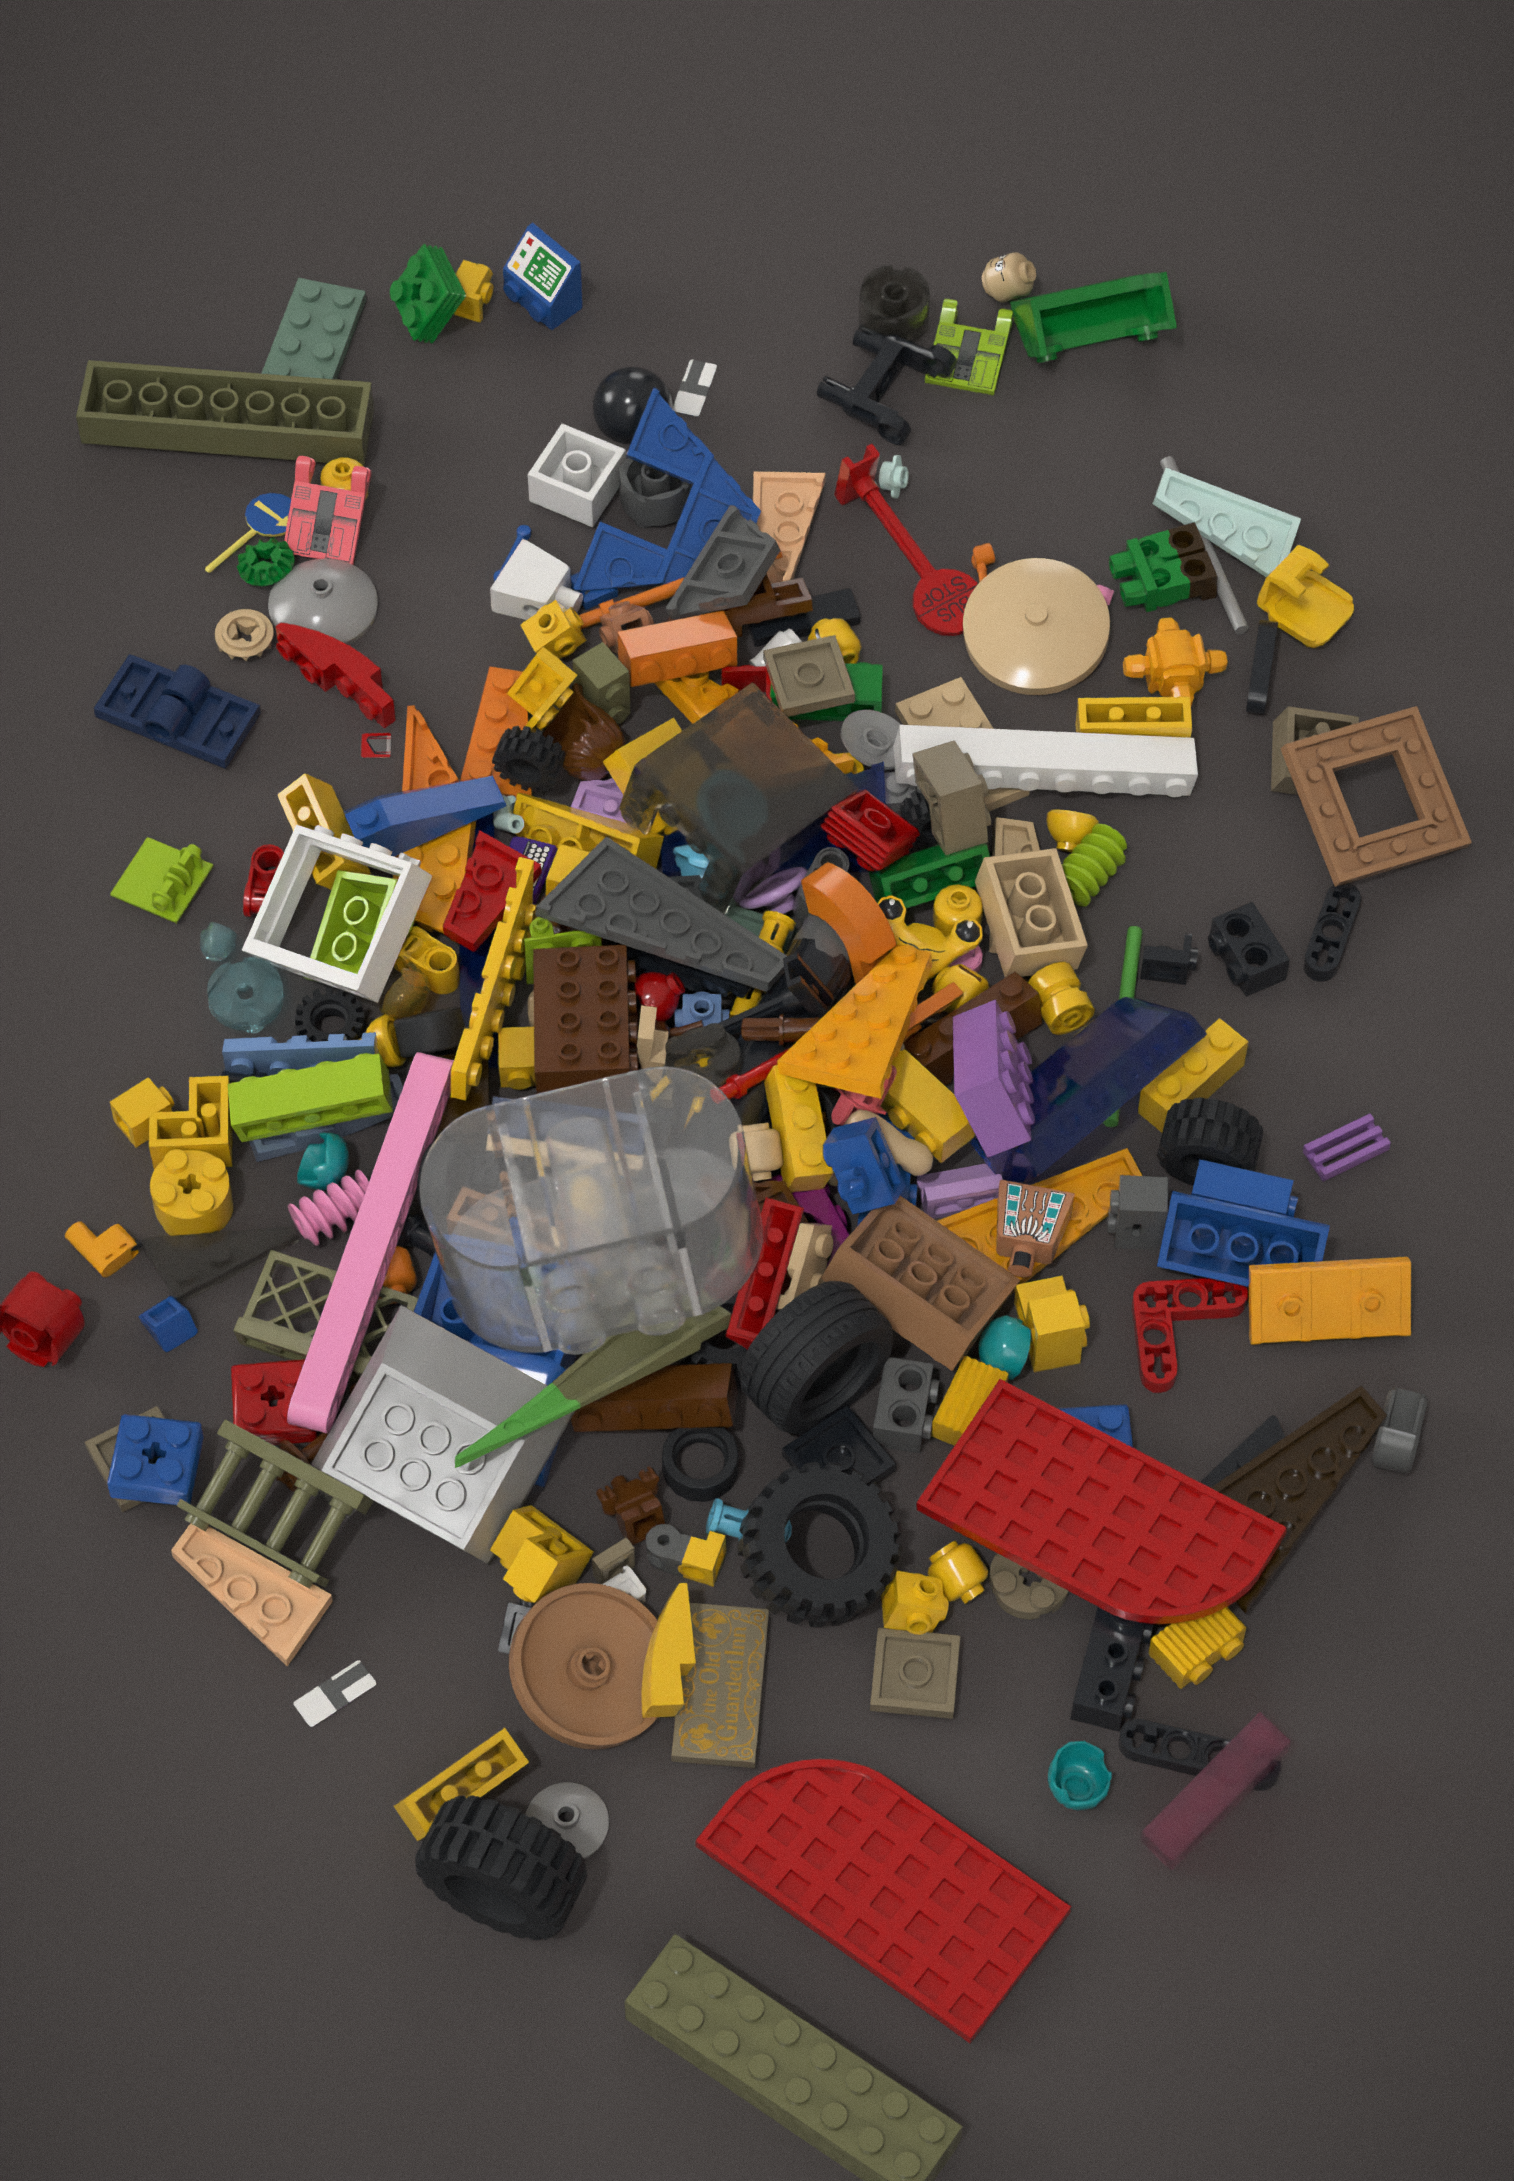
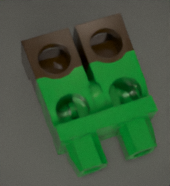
(1165, 568)

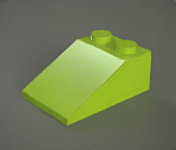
(352, 919)

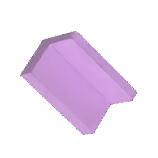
(957, 1189)

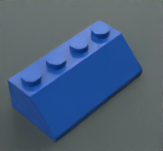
(1225, 1238)

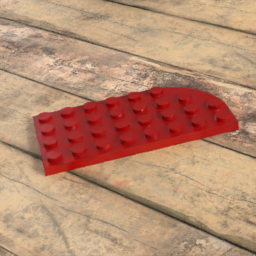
(1097, 1514)
(887, 1884)

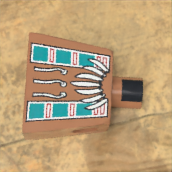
(1030, 1224)

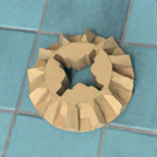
(249, 623)

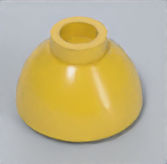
(1069, 827)
(386, 1040)

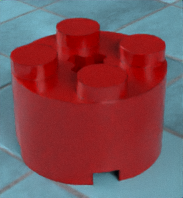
(40, 1320)

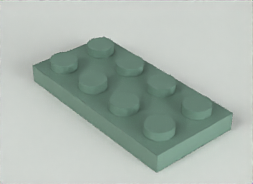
(315, 330)

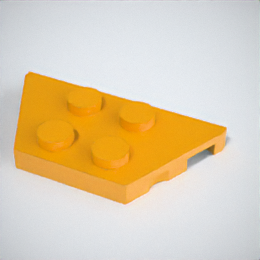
(446, 862)

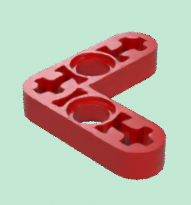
(1161, 1319)

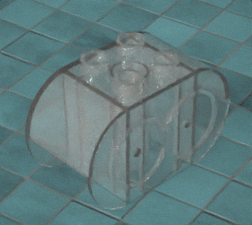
(593, 1210)

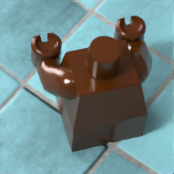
(633, 1504)

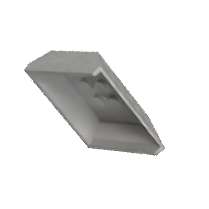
(417, 1410)

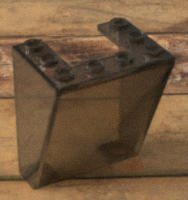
(739, 790)

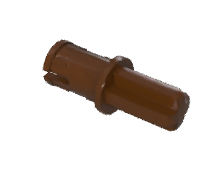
(776, 1029)

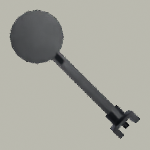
(803, 991)

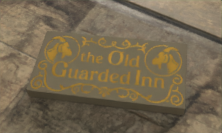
(723, 1687)

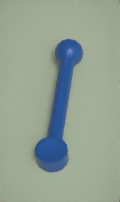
(523, 532)

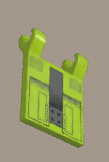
(976, 349)

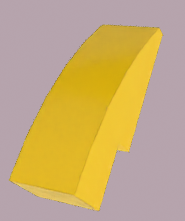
(668, 1657)

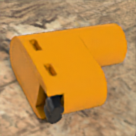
(108, 1250)

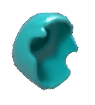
(324, 1162)
(1005, 1345)
(1079, 1776)

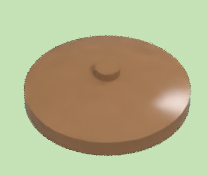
(582, 1665)

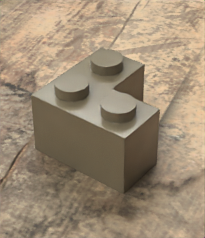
(1295, 725)
(953, 796)

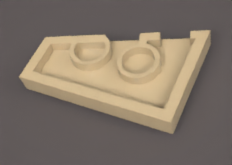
(807, 1260)

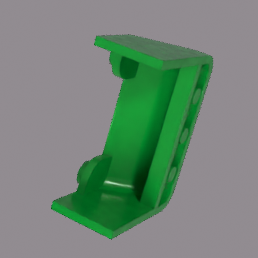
(1094, 314)

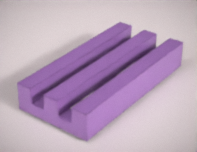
(1364, 1123)

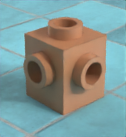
(620, 614)

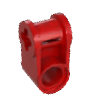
(260, 879)

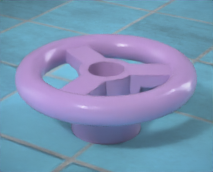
(776, 891)

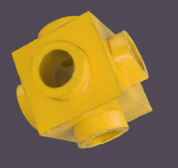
(554, 629)
(913, 1603)

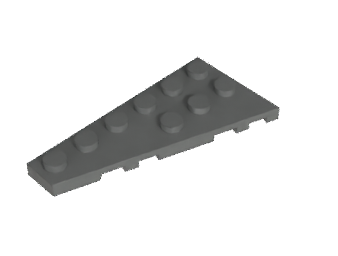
(644, 909)

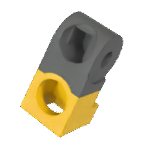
(686, 1555)

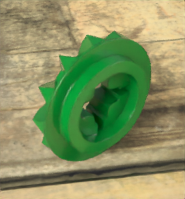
(264, 572)

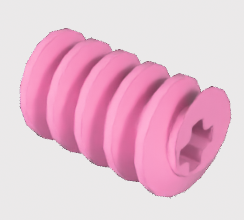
(329, 1209)

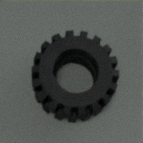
(1208, 1132)

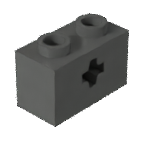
(1138, 1212)

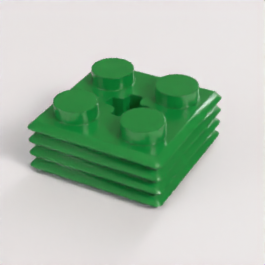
(427, 293)

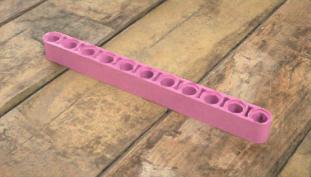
(371, 1245)

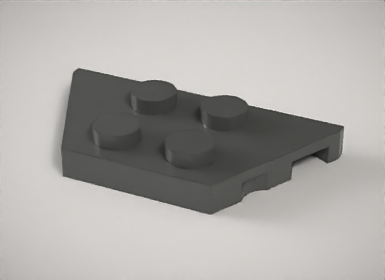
(726, 568)

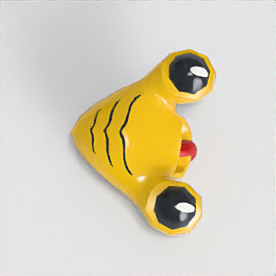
(963, 938)

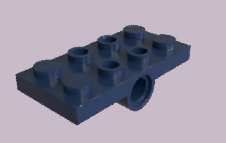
(177, 710)

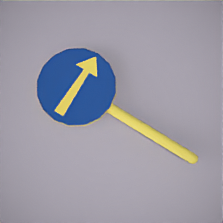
(265, 516)

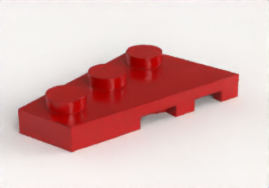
(483, 891)

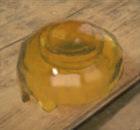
(407, 994)

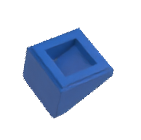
(169, 1323)

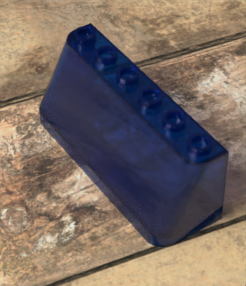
(1093, 1079)

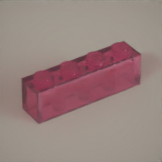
(1215, 1791)

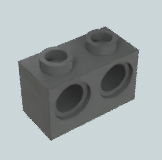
(899, 1404)

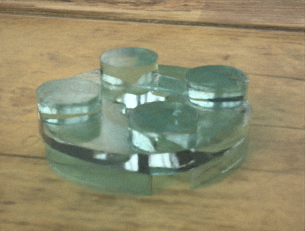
(249, 1013)

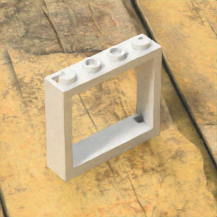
(287, 890)

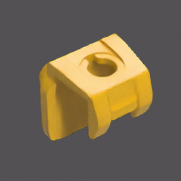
(1303, 600)

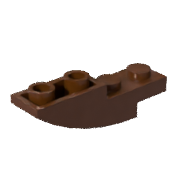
(769, 602)

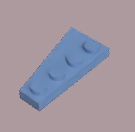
(299, 1052)

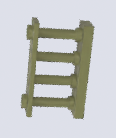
(308, 1484)

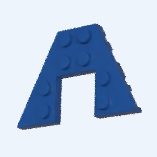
(670, 447)

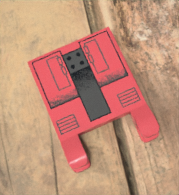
(324, 518)

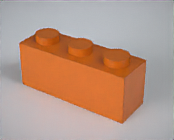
(677, 648)

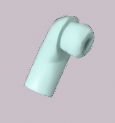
(505, 820)

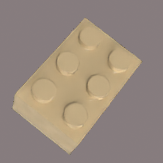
(1030, 911)

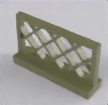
(291, 1344)

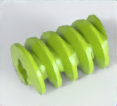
(1093, 862)

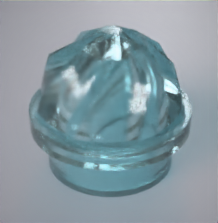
(217, 942)

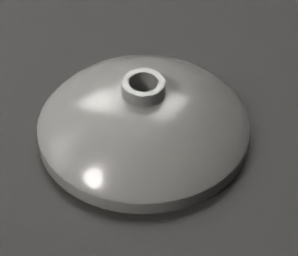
(341, 610)

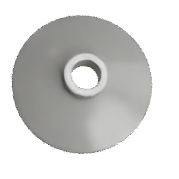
(870, 737)
(590, 1821)

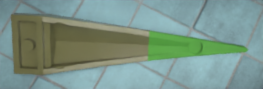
(598, 1373)

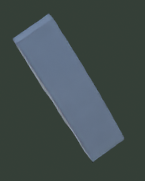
(297, 1141)

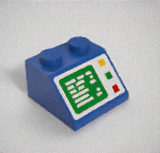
(543, 278)

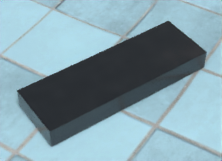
(828, 605)

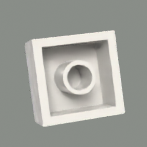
(576, 475)

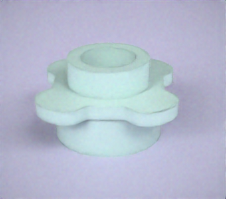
(893, 476)

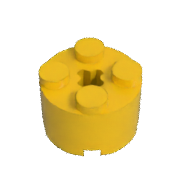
(191, 1193)

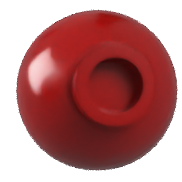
(659, 991)

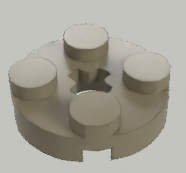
(1019, 1599)

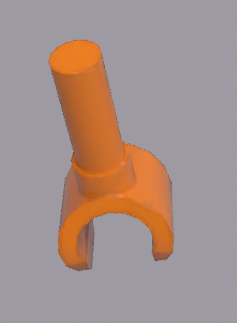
(982, 556)

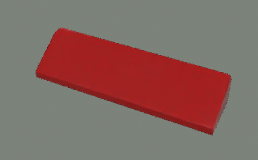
(760, 1293)

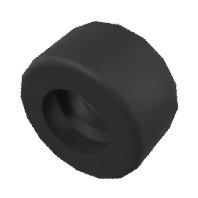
(429, 1031)

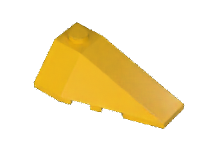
(580, 829)

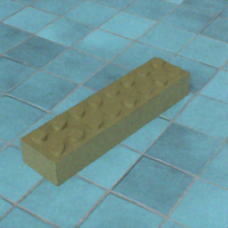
(224, 412)
(789, 2069)

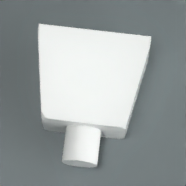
(532, 581)

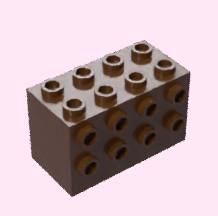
(583, 1015)

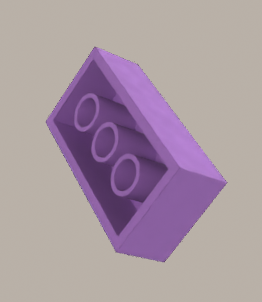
(992, 1078)

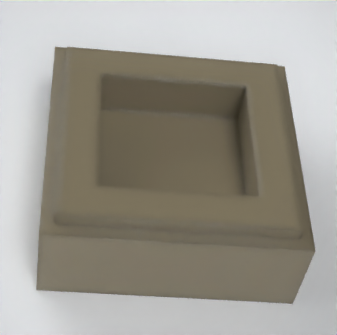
(612, 1560)

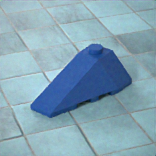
(420, 815)

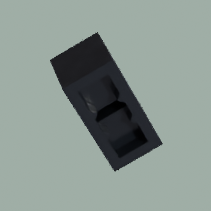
(1254, 947)

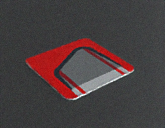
(376, 745)

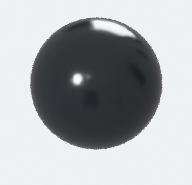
(622, 400)

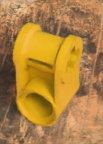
(429, 957)

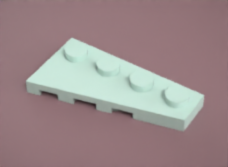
(1234, 523)

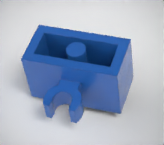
(863, 1166)

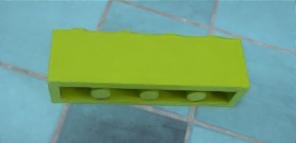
(310, 1097)

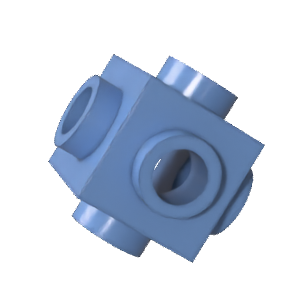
(701, 1007)

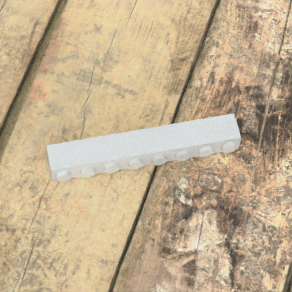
(1060, 759)

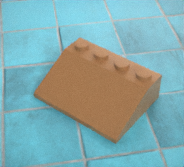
(923, 1279)

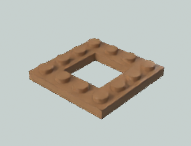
(1396, 734)

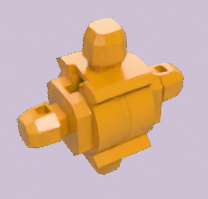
(1174, 661)

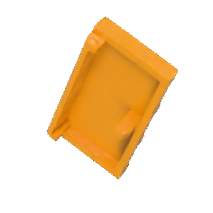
(1329, 1300)

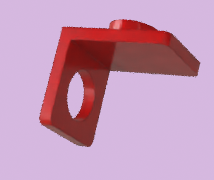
(746, 674)

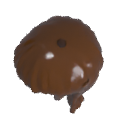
(586, 736)

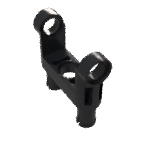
(892, 354)

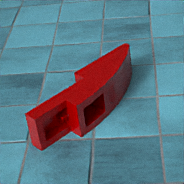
(333, 663)

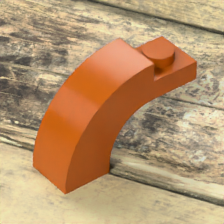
(852, 914)

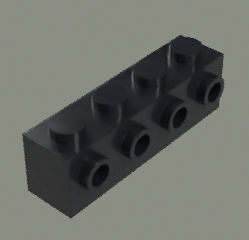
(1108, 1670)

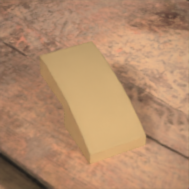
(650, 1042)

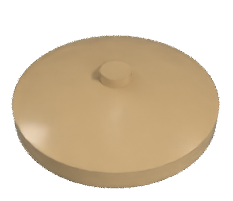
(1036, 626)

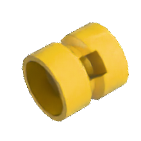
(1061, 1001)

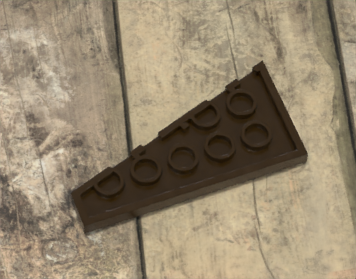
(1303, 1472)

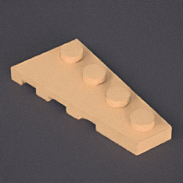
(786, 514)
(253, 1589)

